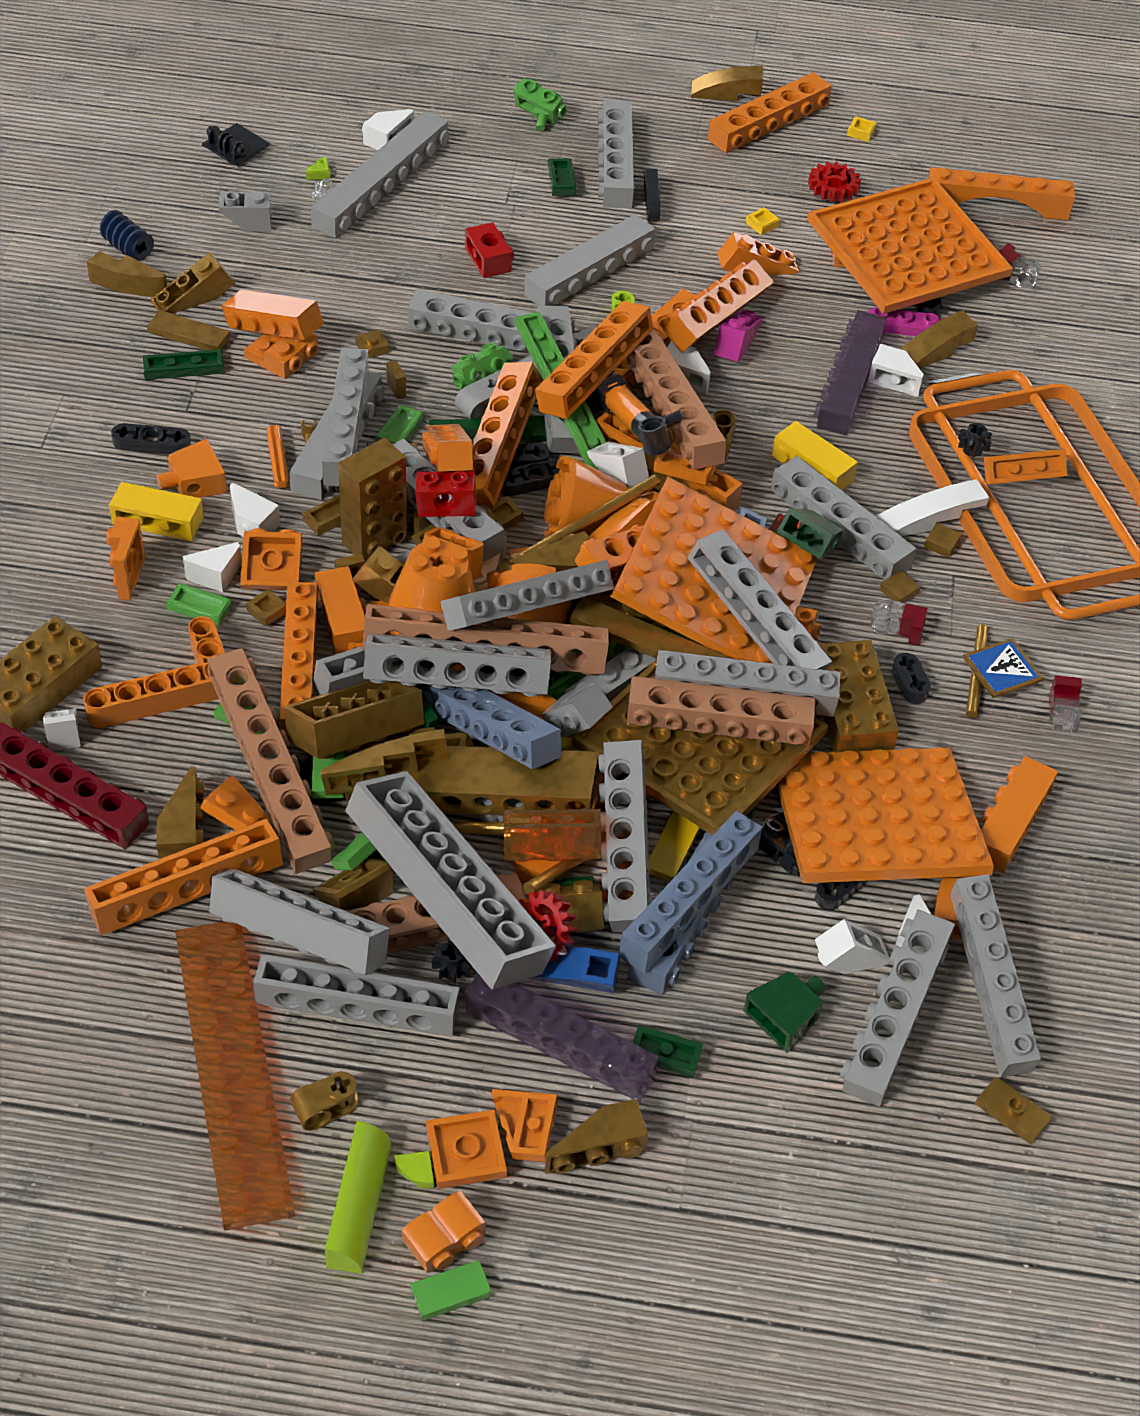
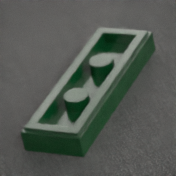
(183, 364)

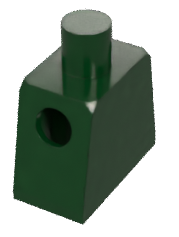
(814, 535)
(785, 1007)

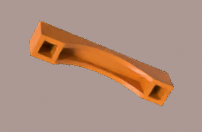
(1048, 197)

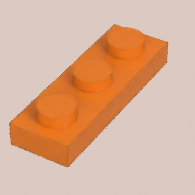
(1025, 466)

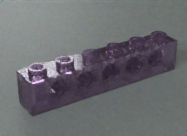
(564, 1036)

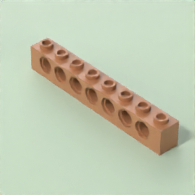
(670, 391)
(501, 631)
(302, 851)

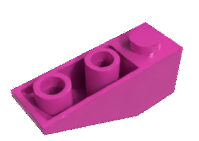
(736, 335)

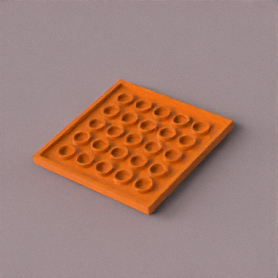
(909, 245)
(671, 590)
(881, 817)

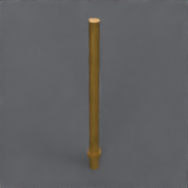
(594, 515)

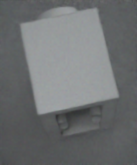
(577, 709)

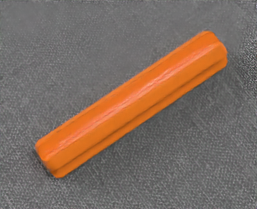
(277, 456)

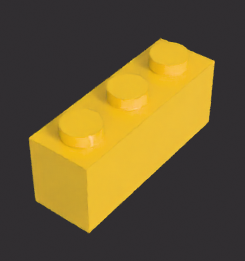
(816, 452)
(158, 510)

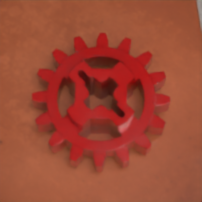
(834, 181)
(553, 920)

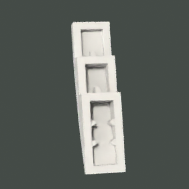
(935, 506)

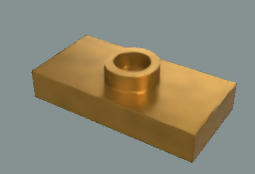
(1013, 1110)

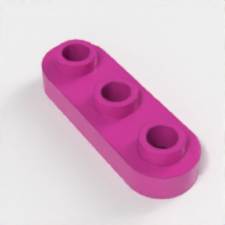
(906, 322)

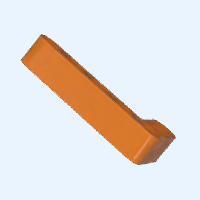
(162, 690)

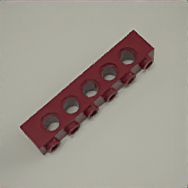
(70, 788)

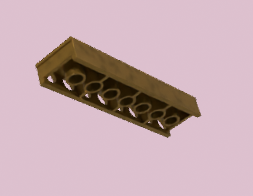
(495, 776)

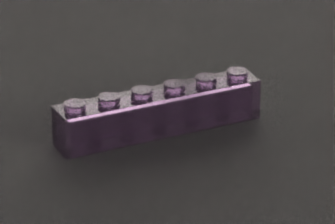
(851, 373)

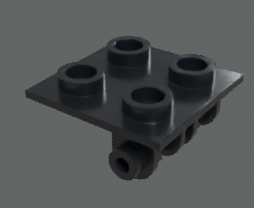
(234, 143)
(776, 840)

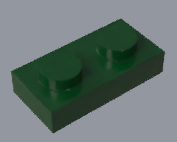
(674, 1052)

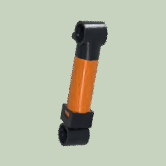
(649, 429)

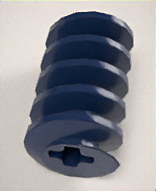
(126, 235)

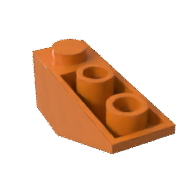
(745, 249)
(625, 517)

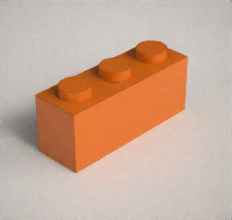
(341, 607)

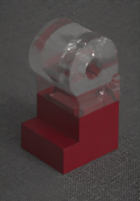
(1024, 270)
(899, 619)
(1065, 703)

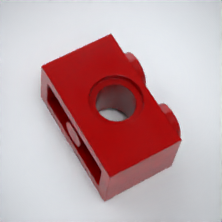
(488, 250)
(446, 493)

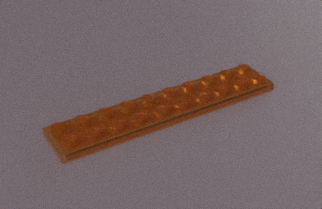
(233, 1076)

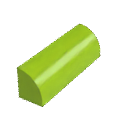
(358, 1199)

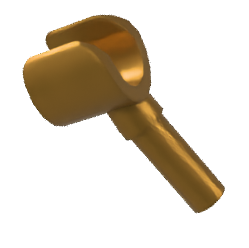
(306, 430)

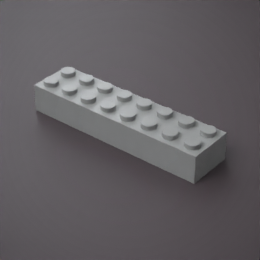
(450, 880)

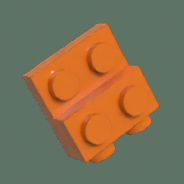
(281, 354)
(126, 554)
(271, 559)

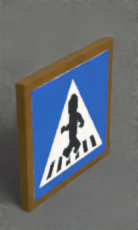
(1002, 668)

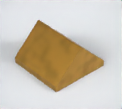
(359, 887)

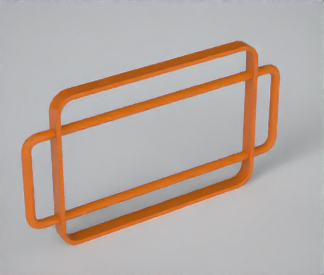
(1033, 395)

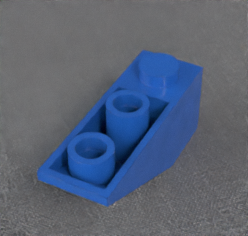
(584, 969)

